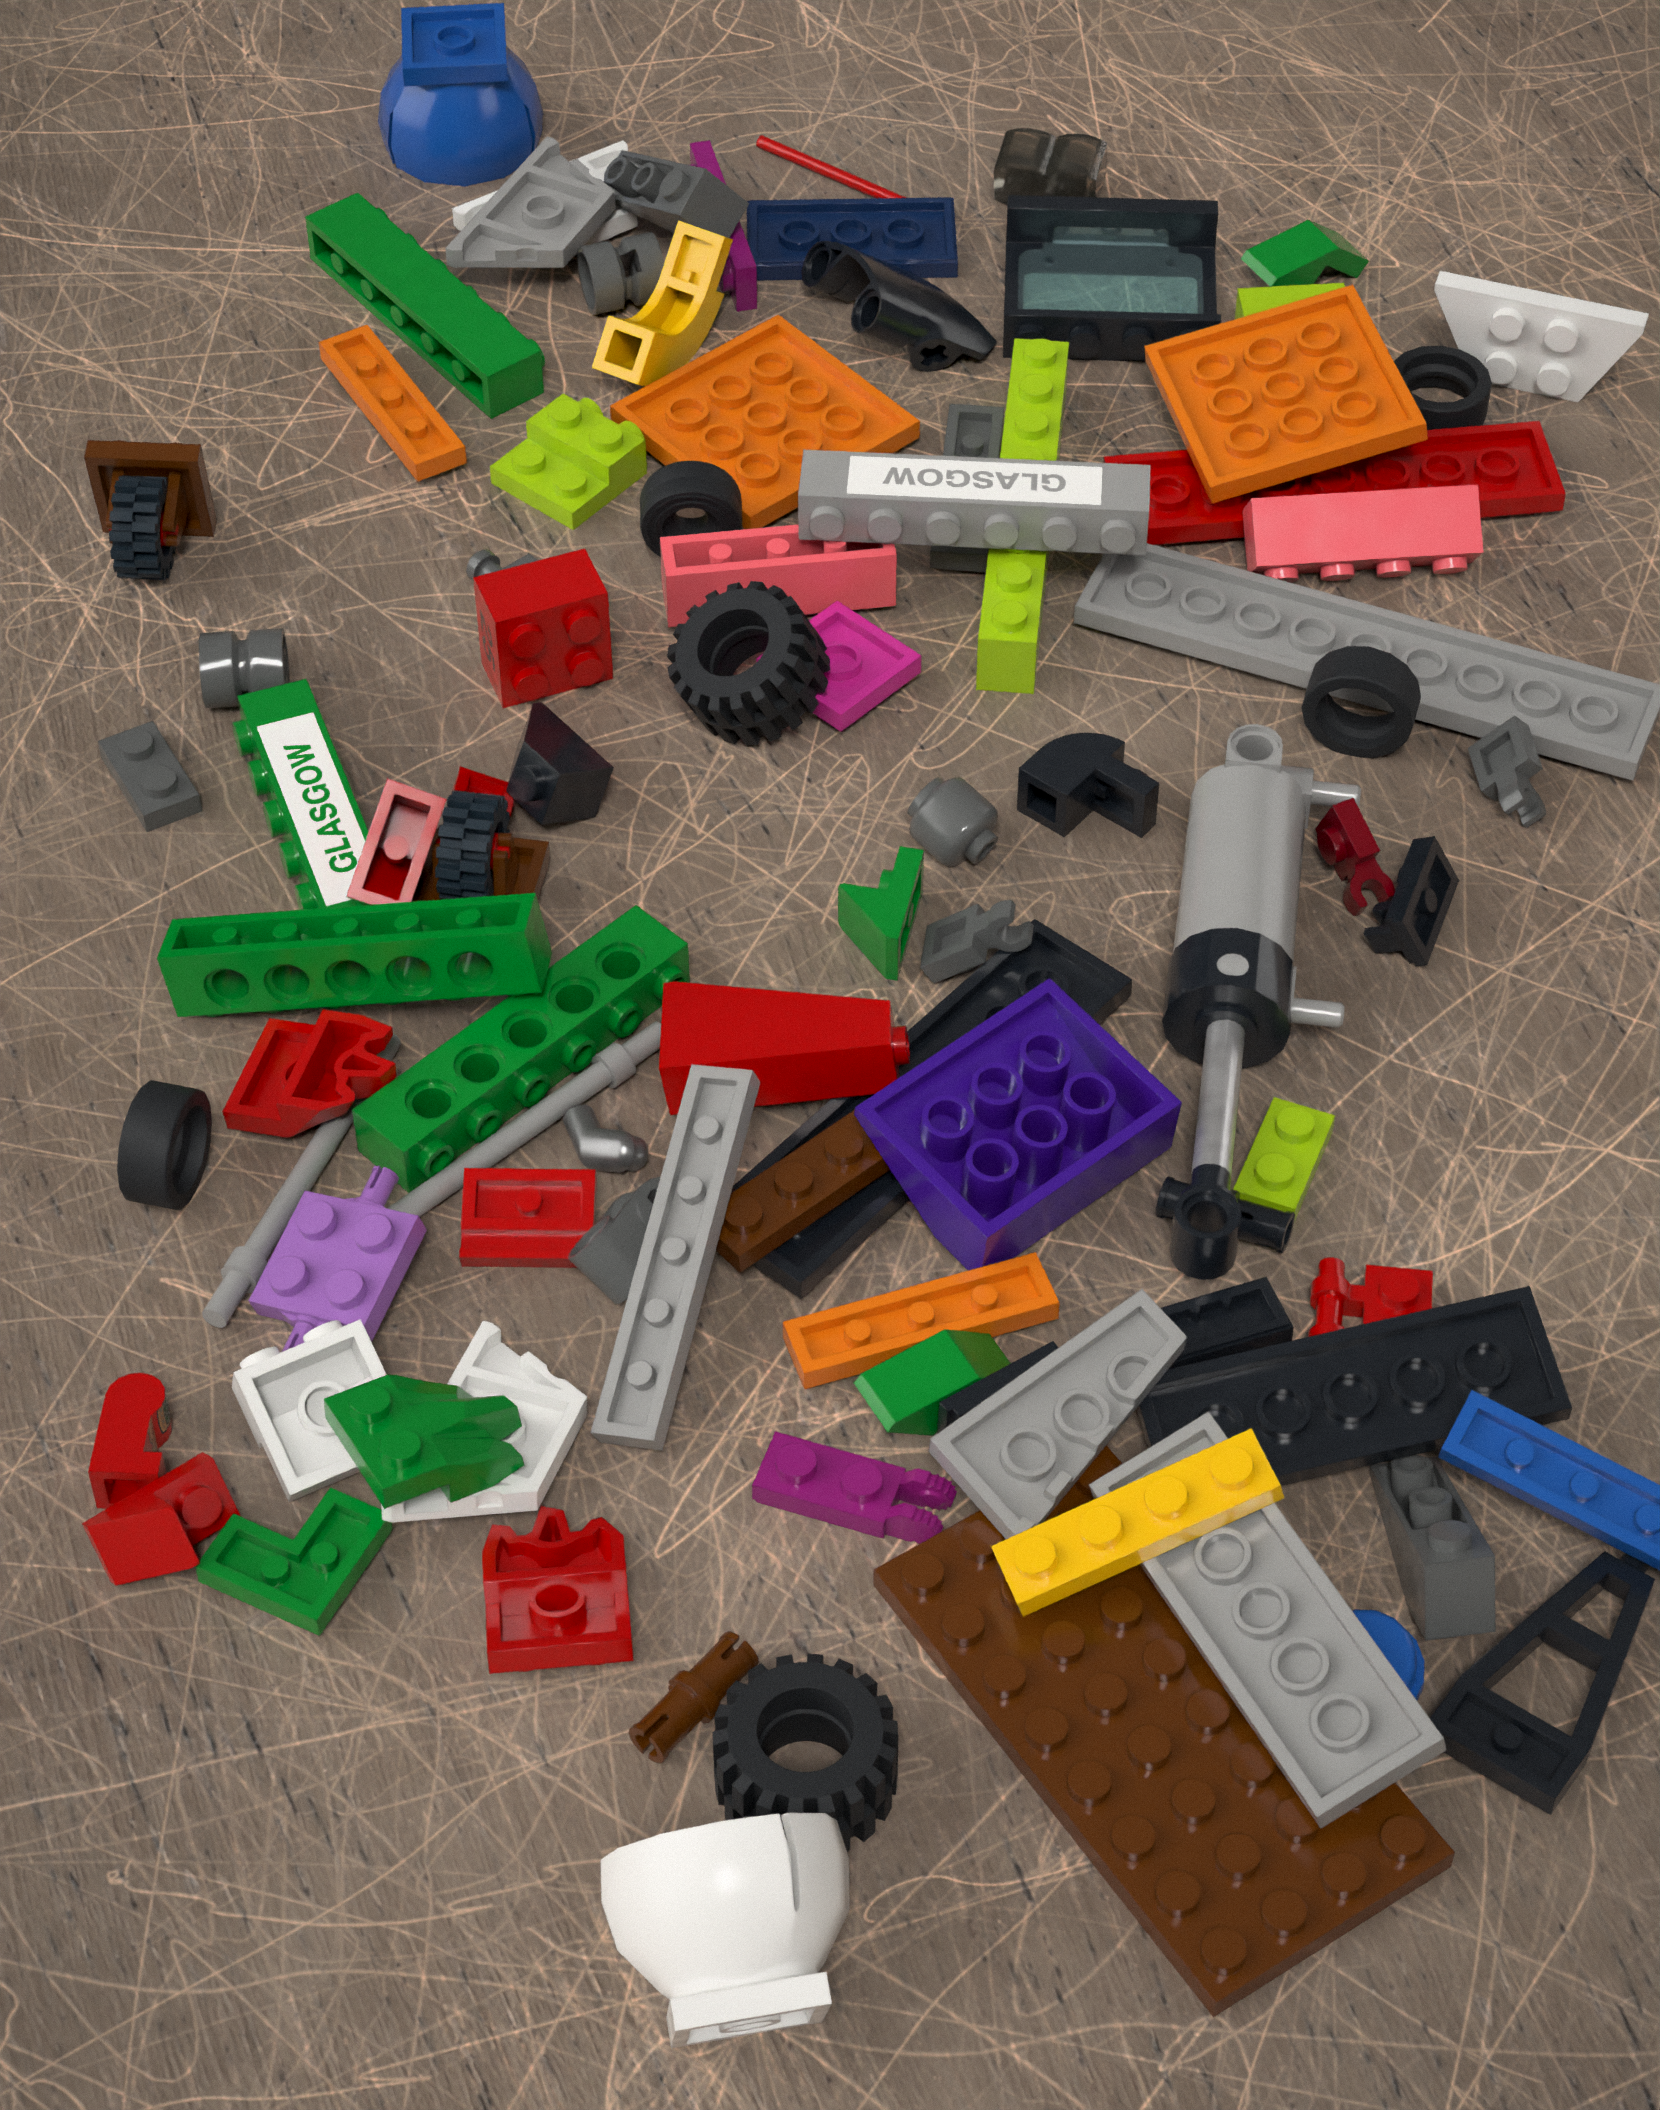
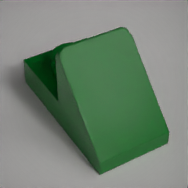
(884, 917)

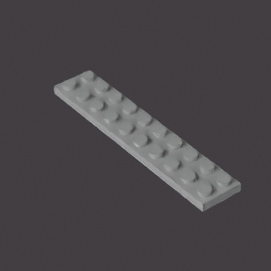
(1286, 628)

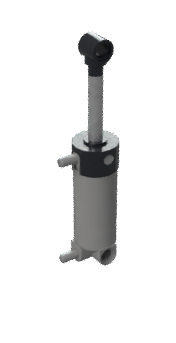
(1233, 964)

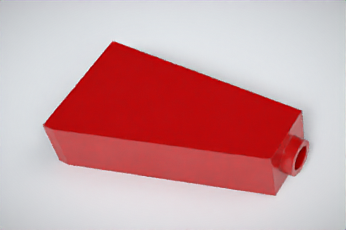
(791, 1040)

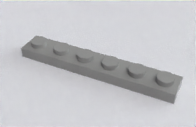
(676, 1258)

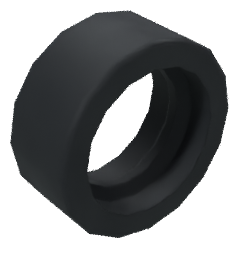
(1449, 370)
(1370, 671)
(164, 1145)

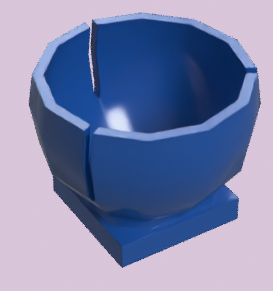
(458, 98)

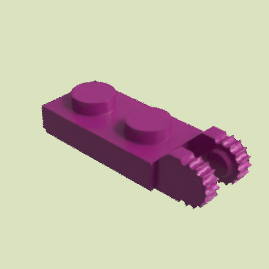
(851, 1490)

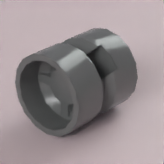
(604, 268)
(241, 666)

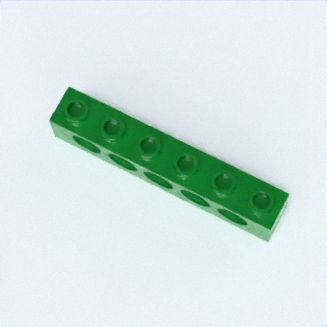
(356, 955)
(520, 1049)

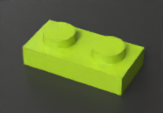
(1285, 1156)

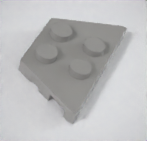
(535, 216)

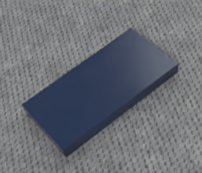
(900, 231)

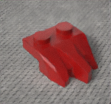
(309, 1073)
(555, 1595)

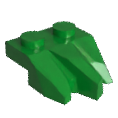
(424, 1437)

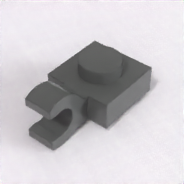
(1503, 769)
(962, 939)

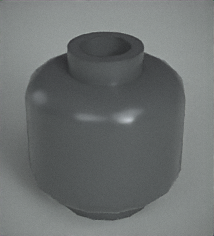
(953, 822)

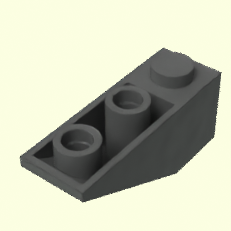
(673, 193)
(1436, 1548)

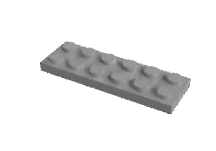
(1286, 1647)

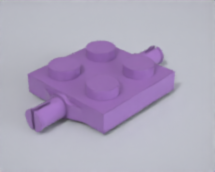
(339, 1260)

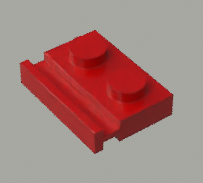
(525, 1216)

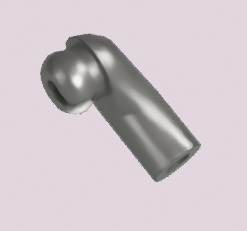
(601, 1147)

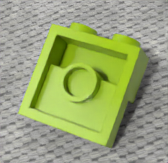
(572, 461)

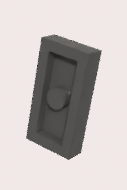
(150, 776)

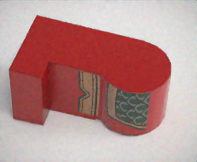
(128, 1436)

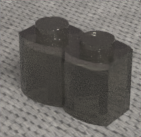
(1048, 165)

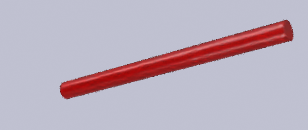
(824, 169)

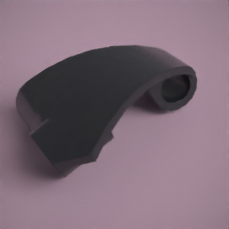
(896, 306)

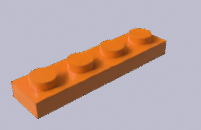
(392, 403)
(872, 1330)

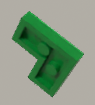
(298, 1577)

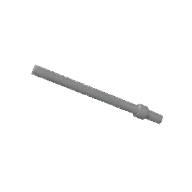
(608, 1069)
(248, 1261)

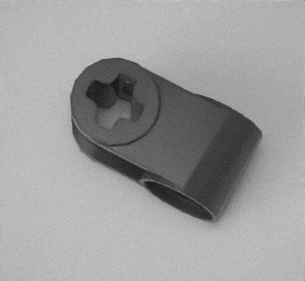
(613, 1244)

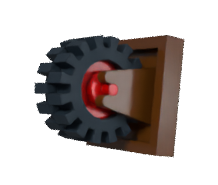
(148, 501)
(478, 854)

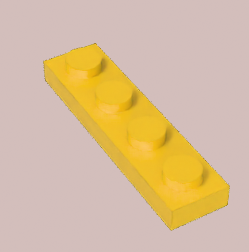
(1137, 1522)

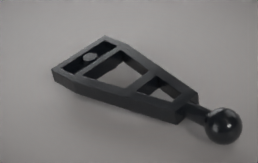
(1511, 1742)

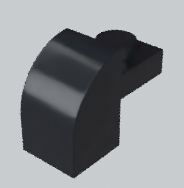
(1083, 776)

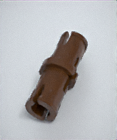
(693, 1697)

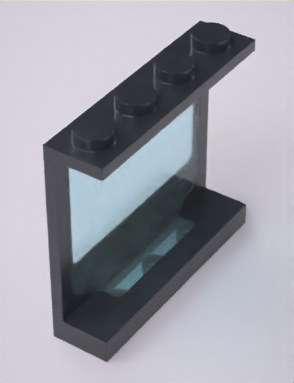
(1108, 272)

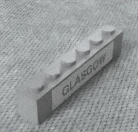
(974, 502)

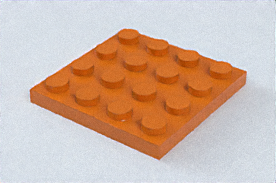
(1284, 393)
(758, 408)

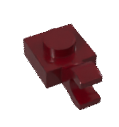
(1352, 850)

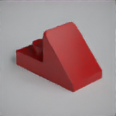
(160, 1523)

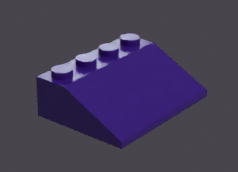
(1018, 1126)

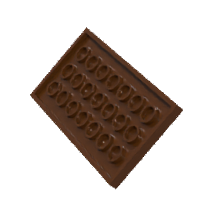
(1155, 1763)

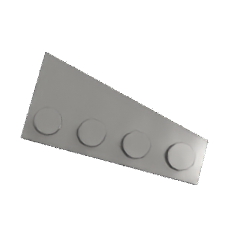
(1051, 1422)

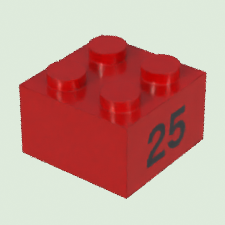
(544, 627)

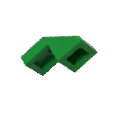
(1302, 254)
(911, 1384)

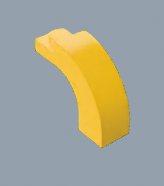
(675, 316)

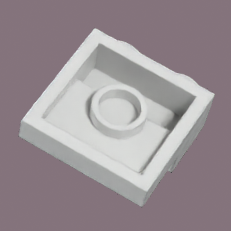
(285, 1402)

